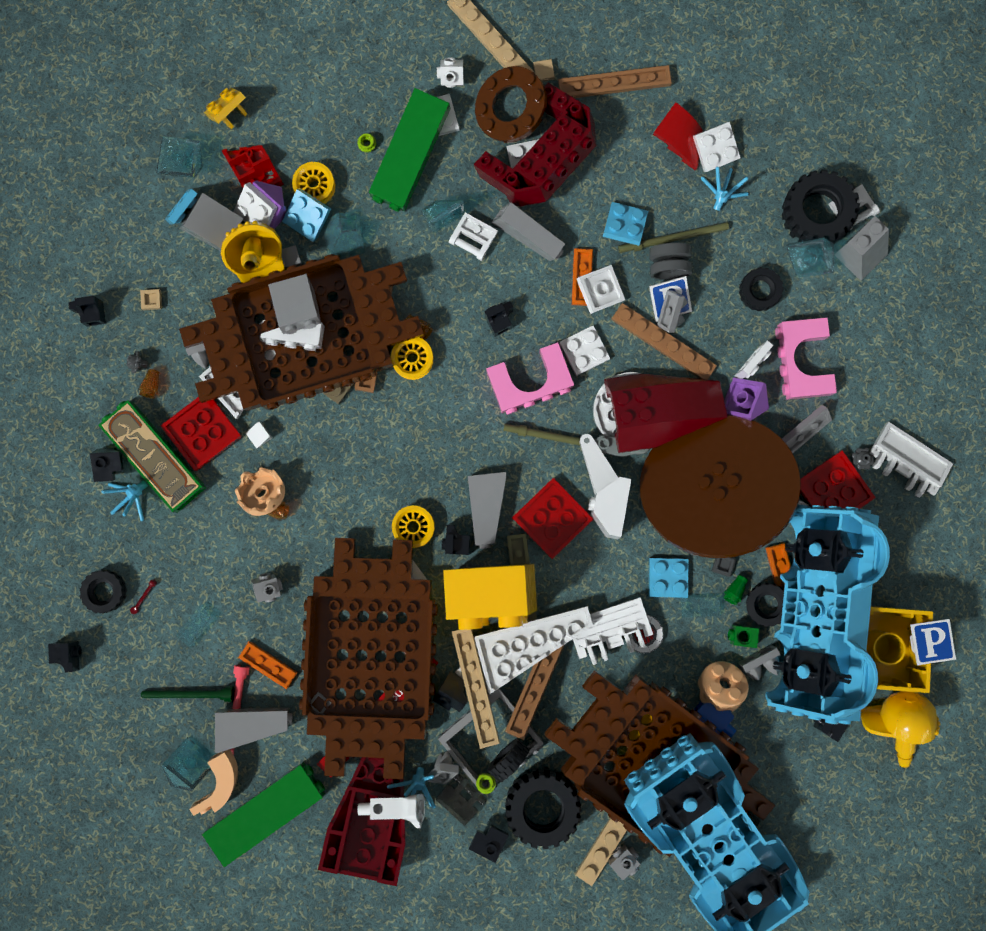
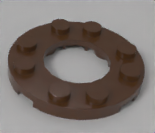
(530, 118)

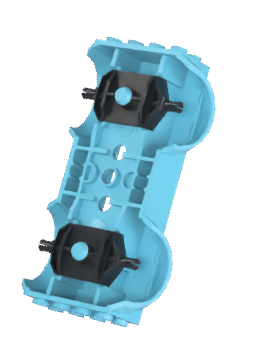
(829, 673)
(697, 787)

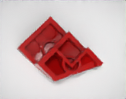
(678, 132)
(251, 165)

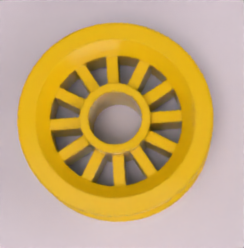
(313, 167)
(412, 375)
(422, 512)

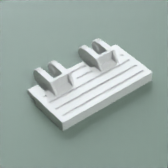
(913, 460)
(611, 625)

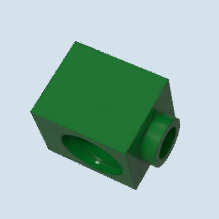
(751, 636)

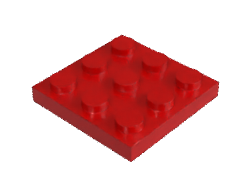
(201, 432)
(835, 484)
(552, 518)

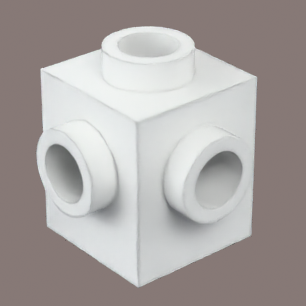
(450, 72)

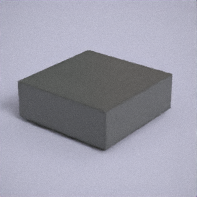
(723, 566)

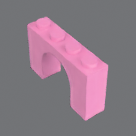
(557, 381)
(796, 383)

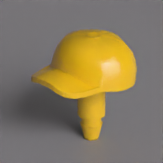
(252, 250)
(905, 717)

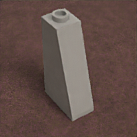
(528, 231)
(486, 500)
(248, 725)

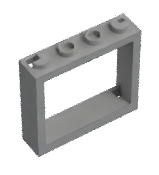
(444, 738)

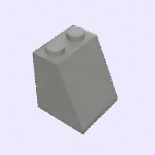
(210, 221)
(865, 248)
(295, 304)

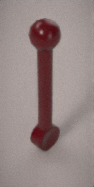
(152, 583)

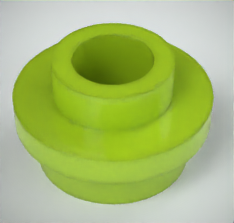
(366, 137)
(479, 783)

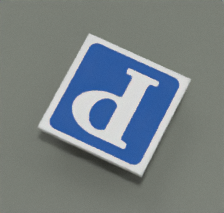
(659, 291)
(932, 642)

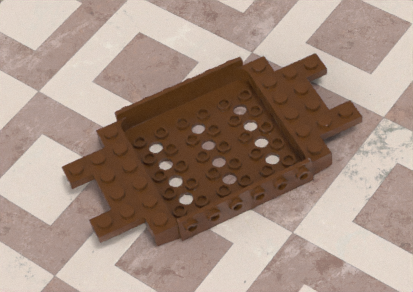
(239, 354)
(369, 725)
(608, 726)

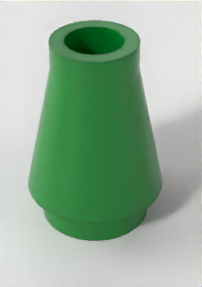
(735, 591)

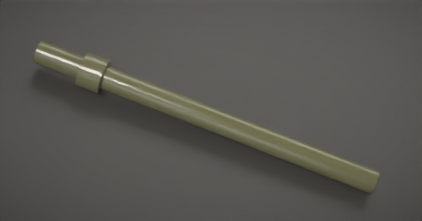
(674, 237)
(522, 430)

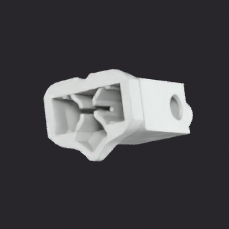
(408, 808)

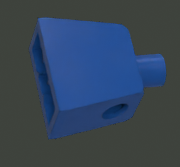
(719, 718)

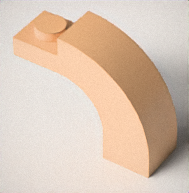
(226, 774)

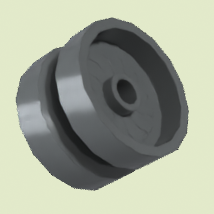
(670, 261)

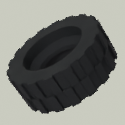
(771, 279)
(89, 584)
(752, 604)
(508, 760)

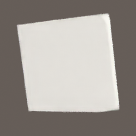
(259, 435)

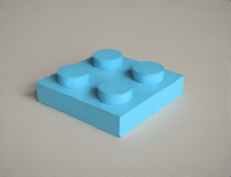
(186, 201)
(306, 215)
(625, 223)
(668, 577)

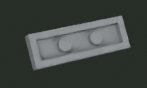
(807, 428)

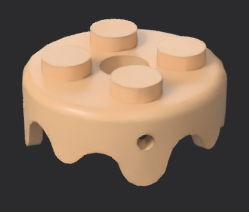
(253, 484)
(714, 693)

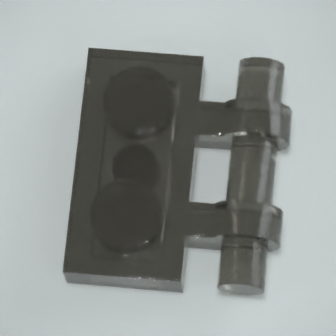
(456, 803)

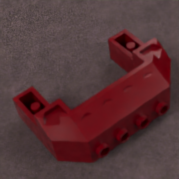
(550, 158)

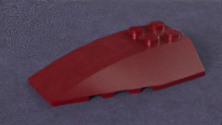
(661, 408)
(363, 845)

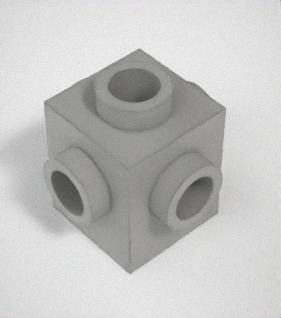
(260, 588)
(624, 861)

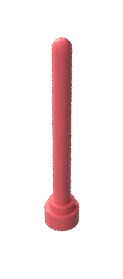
(240, 674)

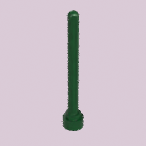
(225, 693)

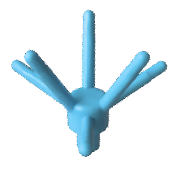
(723, 195)
(133, 492)
(417, 783)

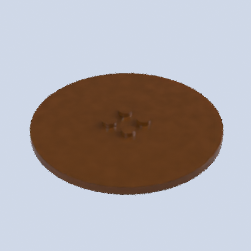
(721, 488)

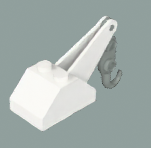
(610, 492)

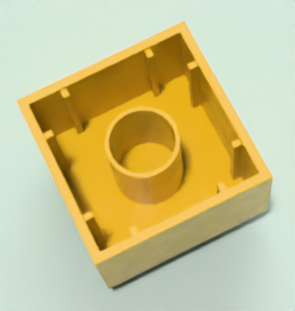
(488, 592)
(892, 652)

